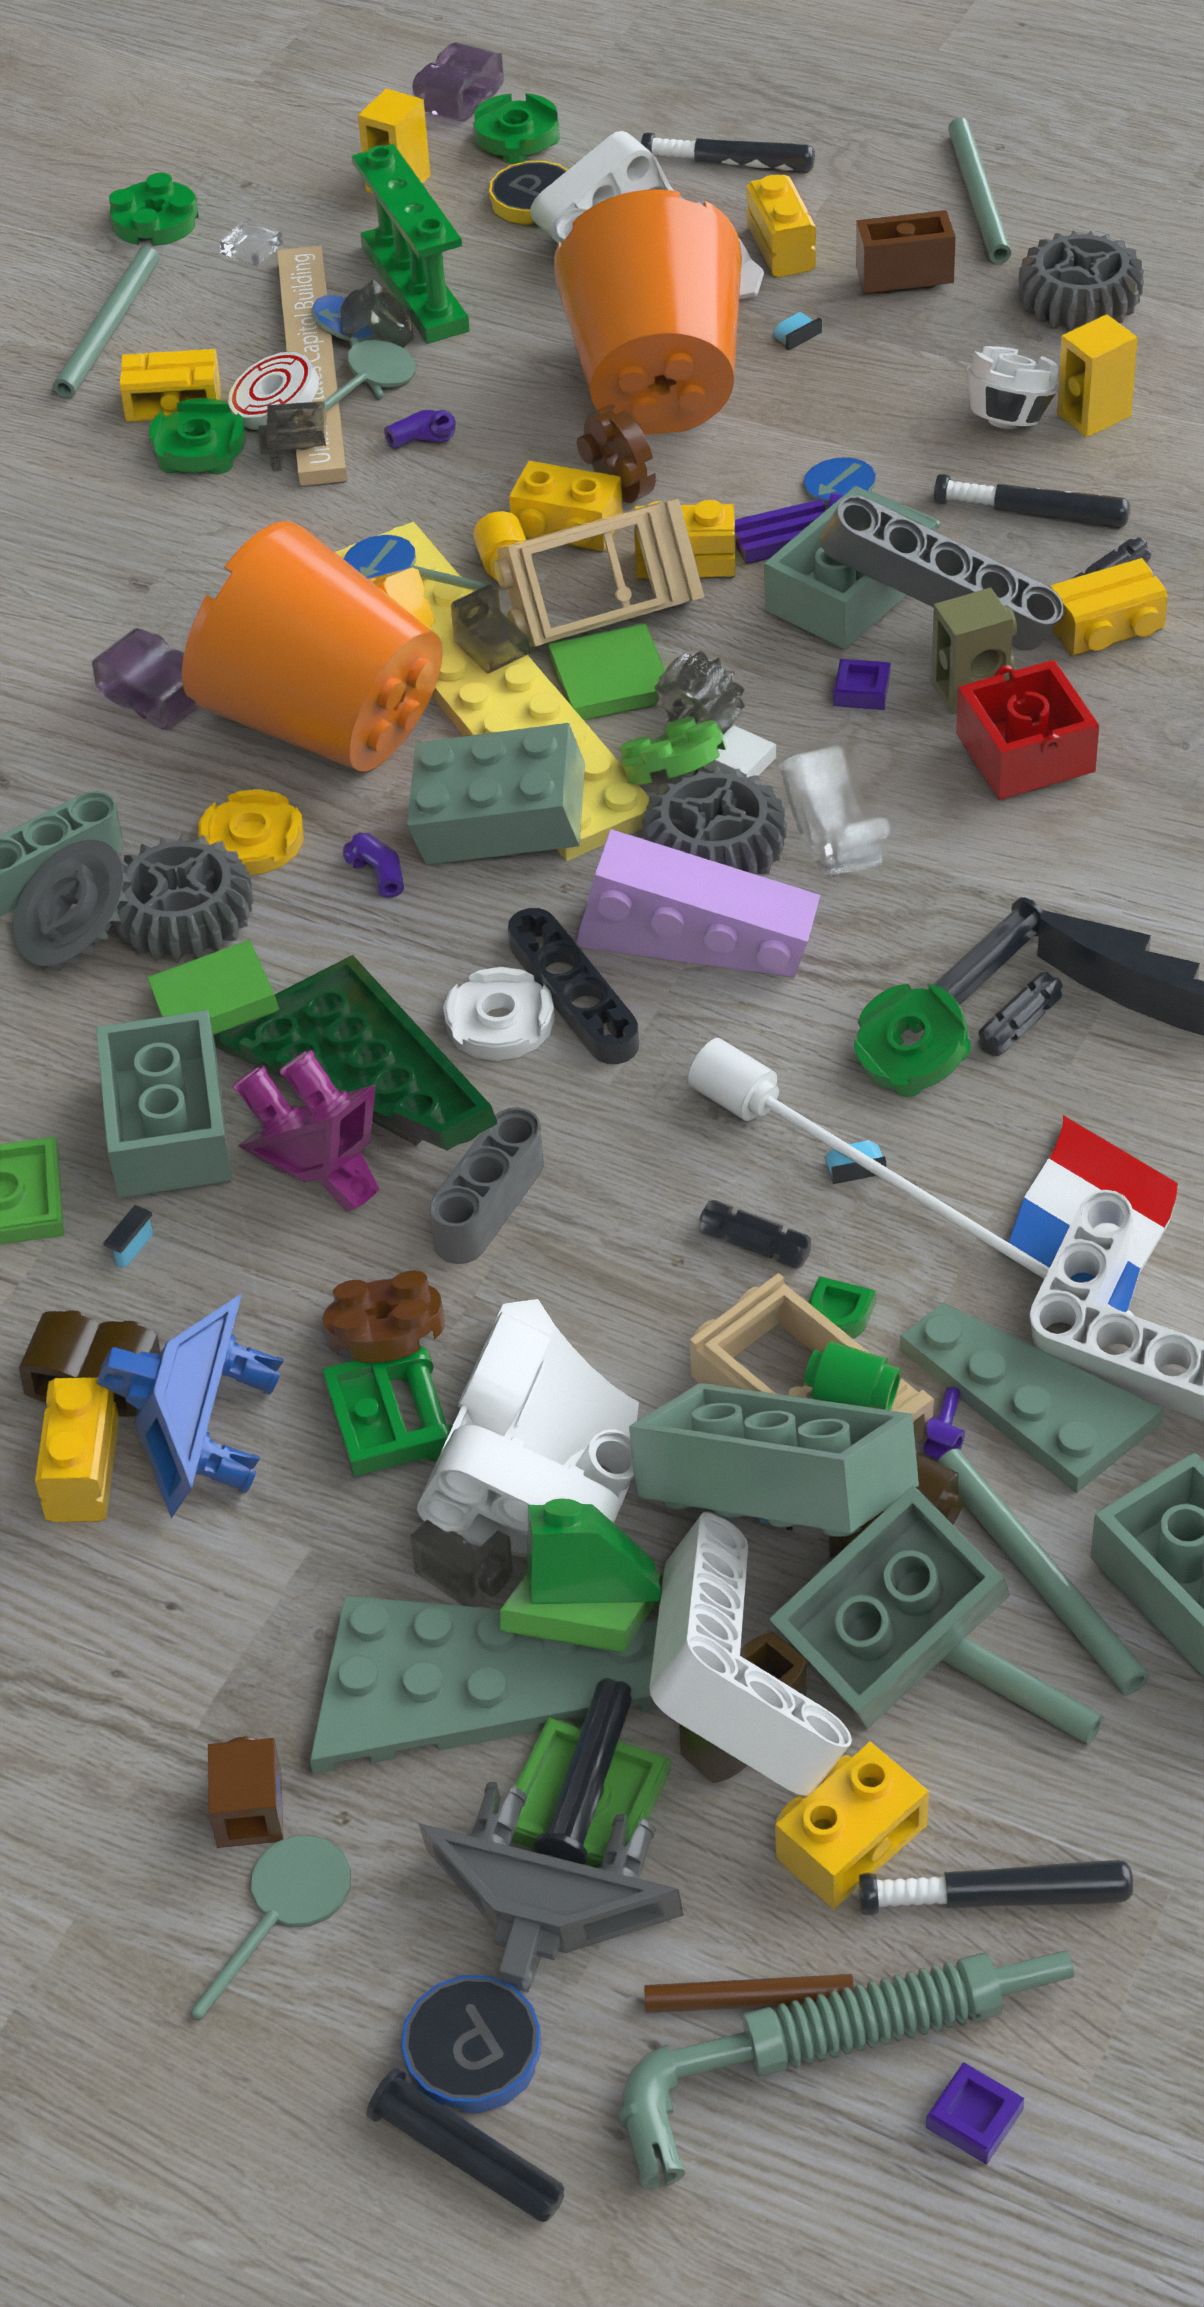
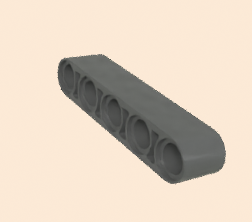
(934, 566)

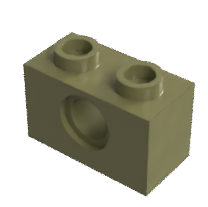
(970, 642)

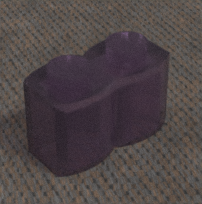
(459, 80)
(145, 677)

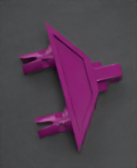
(316, 1139)

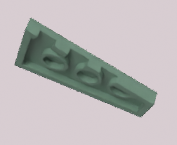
(1040, 1402)

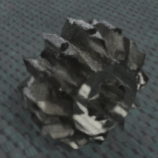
(699, 690)

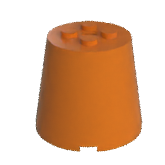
(653, 306)
(310, 651)

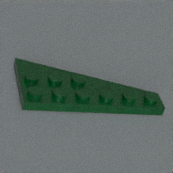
(366, 1041)

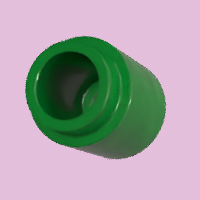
(852, 1377)

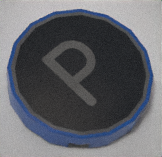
(471, 2043)

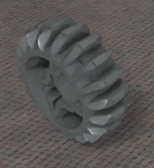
(1080, 279)
(719, 819)
(180, 908)

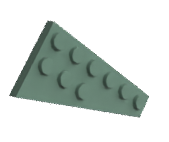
(454, 1679)

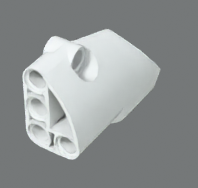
(612, 169)
(529, 1434)

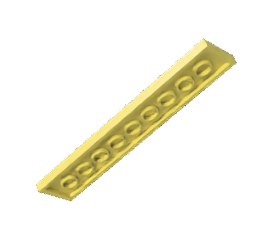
(520, 699)

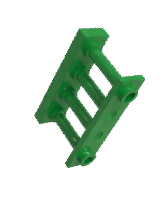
(411, 243)

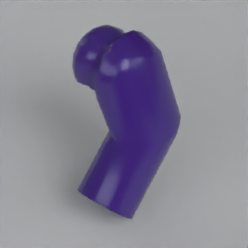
(421, 426)
(368, 849)

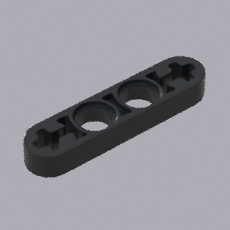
(578, 982)

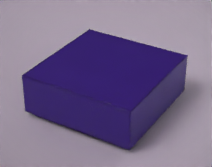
(862, 684)
(975, 2113)

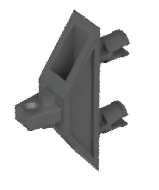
(546, 1901)

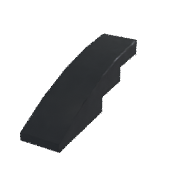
(1123, 969)

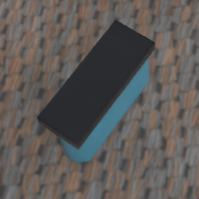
(797, 330)
(844, 1169)
(130, 1235)

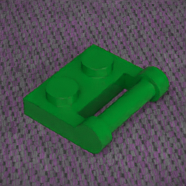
(371, 1417)

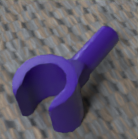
(940, 1431)

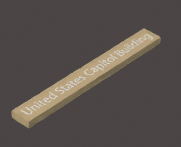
(301, 284)

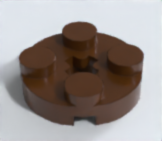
(618, 448)
(383, 1317)

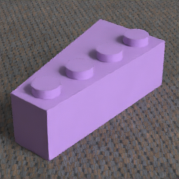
(693, 910)

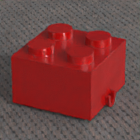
(1027, 729)

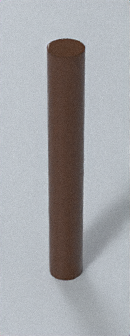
(741, 1993)

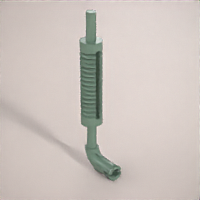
(822, 2027)

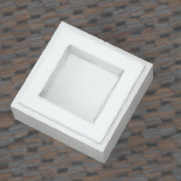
(744, 752)

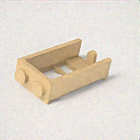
(665, 554)
(758, 1312)

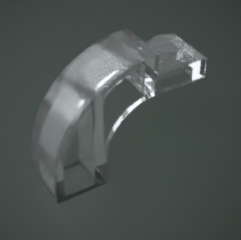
(829, 815)

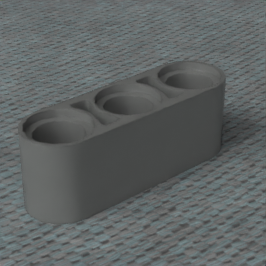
(487, 1186)

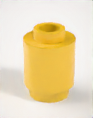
(493, 532)

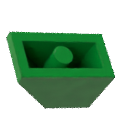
(584, 1558)

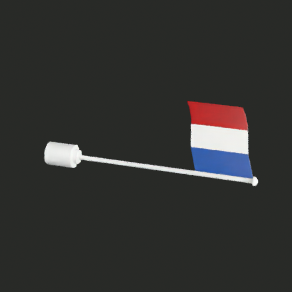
(1073, 1171)

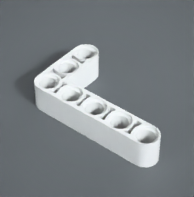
(1099, 1325)
(716, 1691)

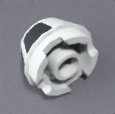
(1010, 387)

